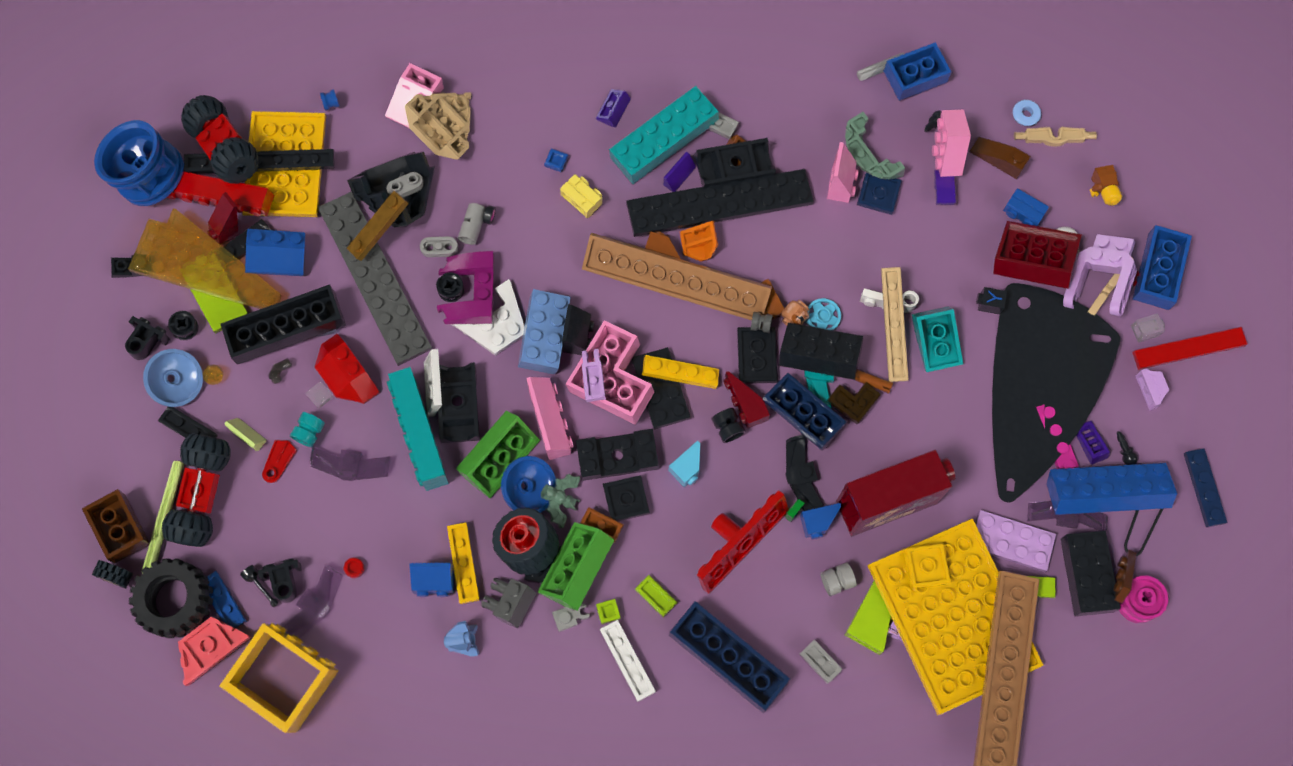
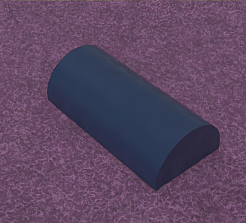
(804, 411)

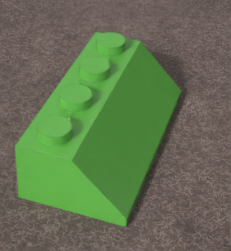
(495, 451)
(576, 565)

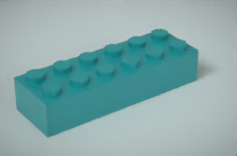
(664, 135)
(417, 429)

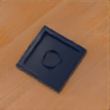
(879, 193)

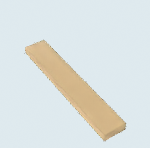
(894, 324)

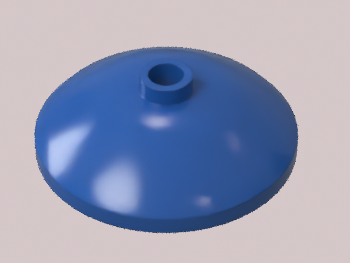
(535, 475)

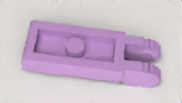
(593, 377)

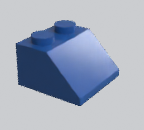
(432, 579)

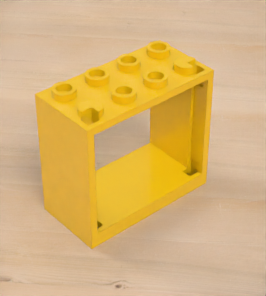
(286, 724)

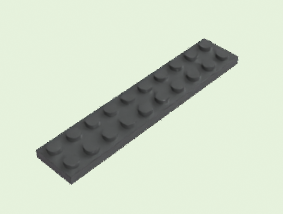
(376, 282)

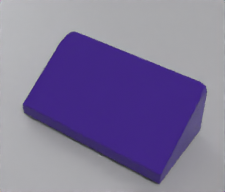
(613, 107)
(679, 172)

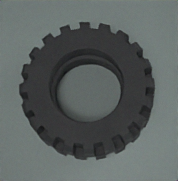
(148, 587)

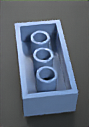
(543, 332)

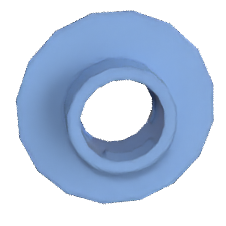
(1030, 106)

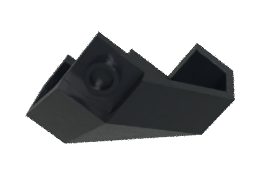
(372, 184)

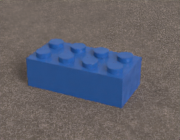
(1162, 267)

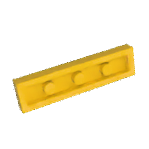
(680, 372)
(463, 563)

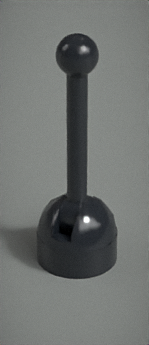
(250, 575)

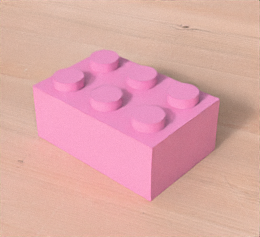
(951, 142)

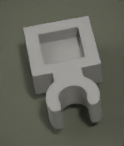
(566, 617)

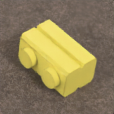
(581, 195)

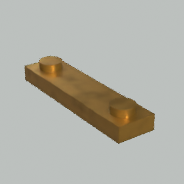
(377, 225)

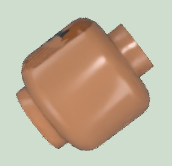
(795, 312)

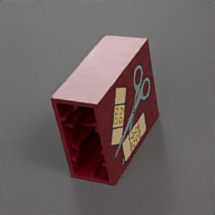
(895, 492)

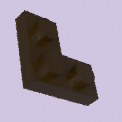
(854, 406)

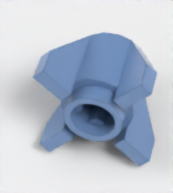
(462, 639)

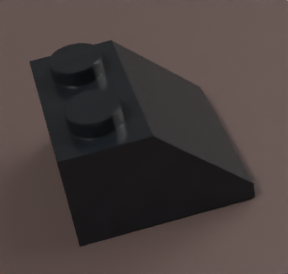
(576, 330)

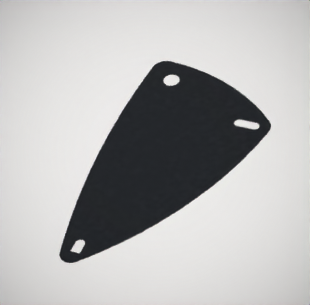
(1038, 361)

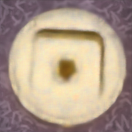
(213, 374)

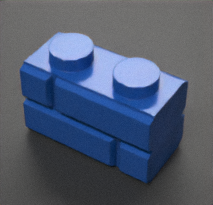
(1025, 208)

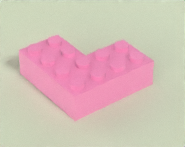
(624, 392)

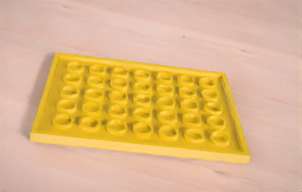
(949, 623)

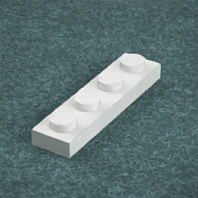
(627, 660)

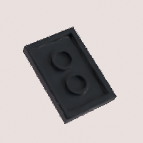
(756, 355)

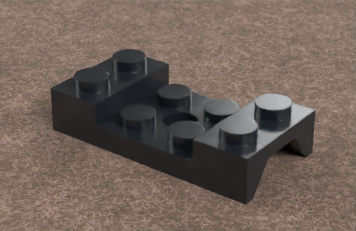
(716, 166)
(461, 421)
(637, 450)

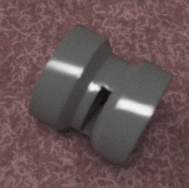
(757, 320)

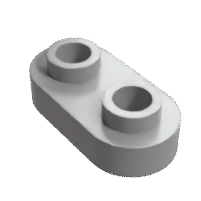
(405, 186)
(439, 246)

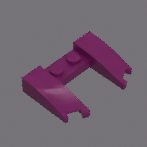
(481, 308)

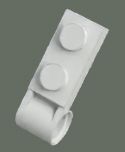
(874, 298)

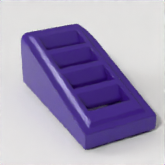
(1101, 446)

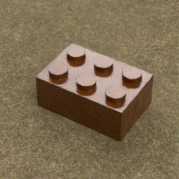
(115, 526)

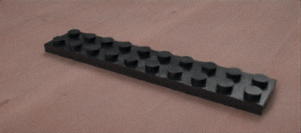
(719, 202)

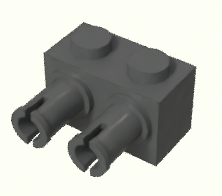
(513, 603)

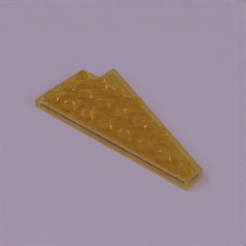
(192, 259)

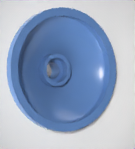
(186, 374)

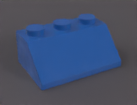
(275, 252)

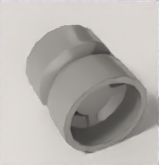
(840, 578)

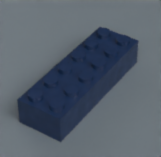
(729, 657)

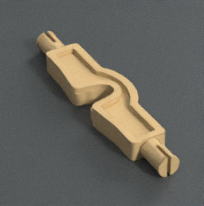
(1045, 136)
(1104, 294)

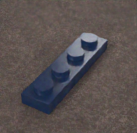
(1205, 488)

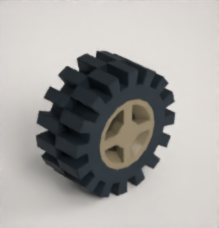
(112, 574)

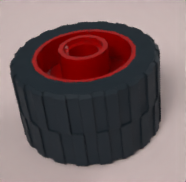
(525, 541)

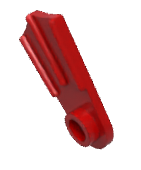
(278, 460)

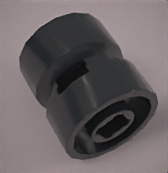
(732, 430)

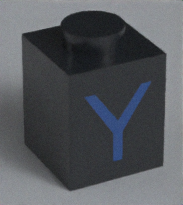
(991, 300)

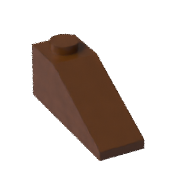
(1001, 156)

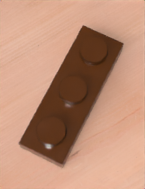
(1125, 576)

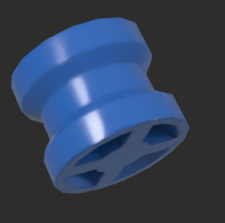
(329, 99)

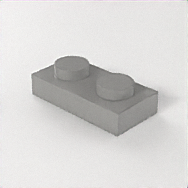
(724, 126)
(820, 661)

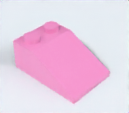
(842, 176)

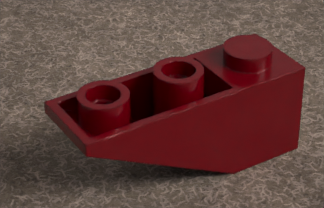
(750, 404)

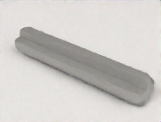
(874, 69)

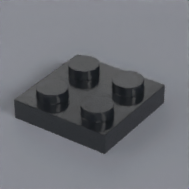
(626, 498)

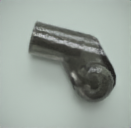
(276, 370)

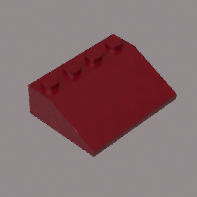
(1037, 254)

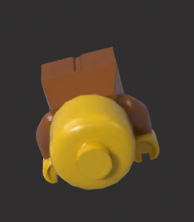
(1107, 184)

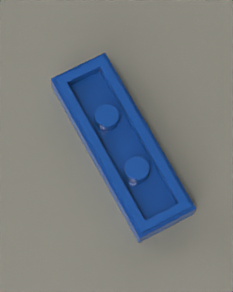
(224, 602)

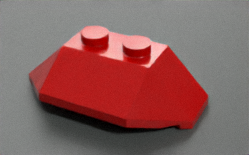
(344, 372)

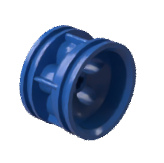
(126, 165)

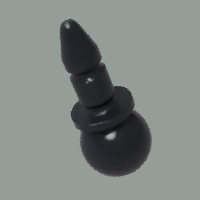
(933, 121)
(1129, 456)

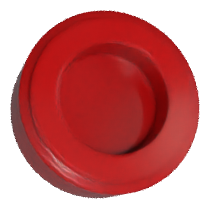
(354, 568)

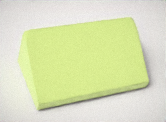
(245, 433)

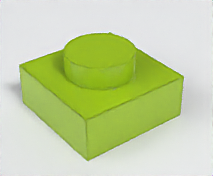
(608, 611)

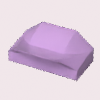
(1153, 387)

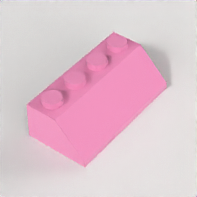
(549, 418)

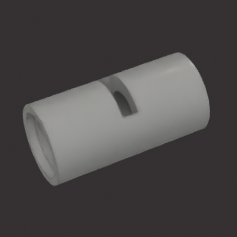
(472, 224)

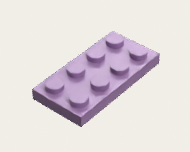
(1016, 541)

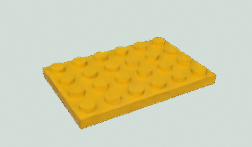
(294, 190)

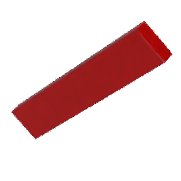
(1189, 348)

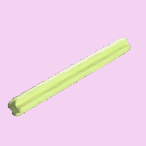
(165, 507)

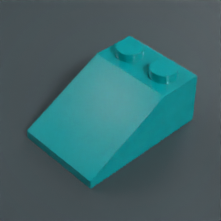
(938, 338)

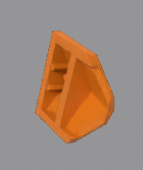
(699, 241)

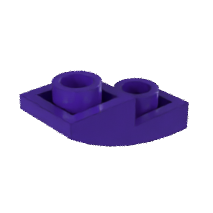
(944, 189)

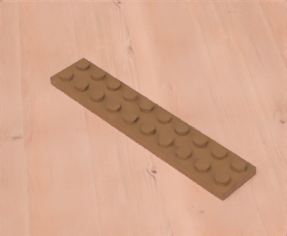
(675, 277)
(1006, 670)

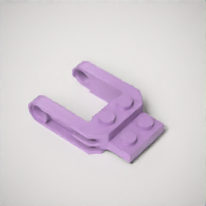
(1107, 255)

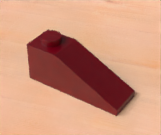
(224, 220)

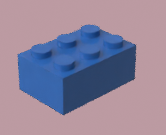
(917, 71)

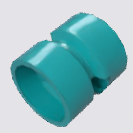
(308, 428)

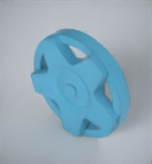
(824, 314)

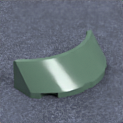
(863, 156)

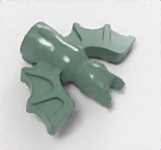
(557, 496)

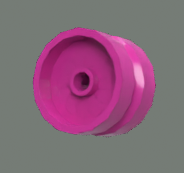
(1145, 600)

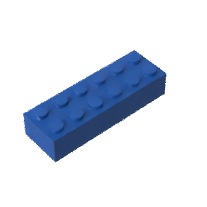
(1111, 488)

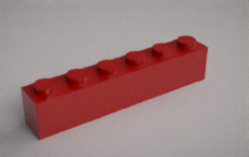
(209, 190)

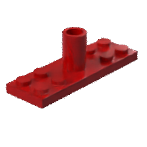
(740, 539)

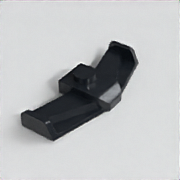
(801, 474)

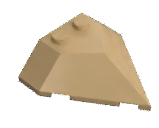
(441, 122)

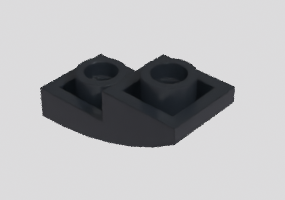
(120, 267)

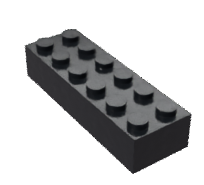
(283, 324)

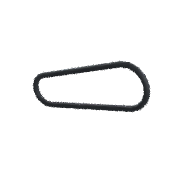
(1148, 536)

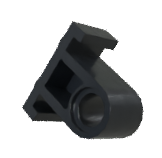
(145, 336)
(281, 577)

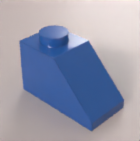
(817, 521)

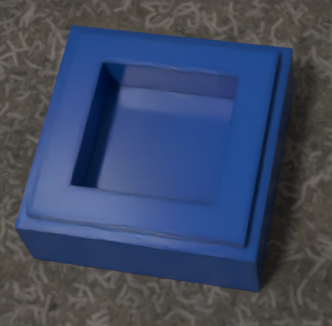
(556, 160)

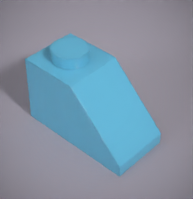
(686, 466)

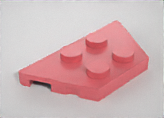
(207, 647)

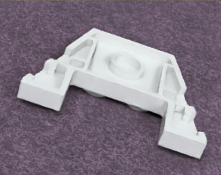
(506, 324)

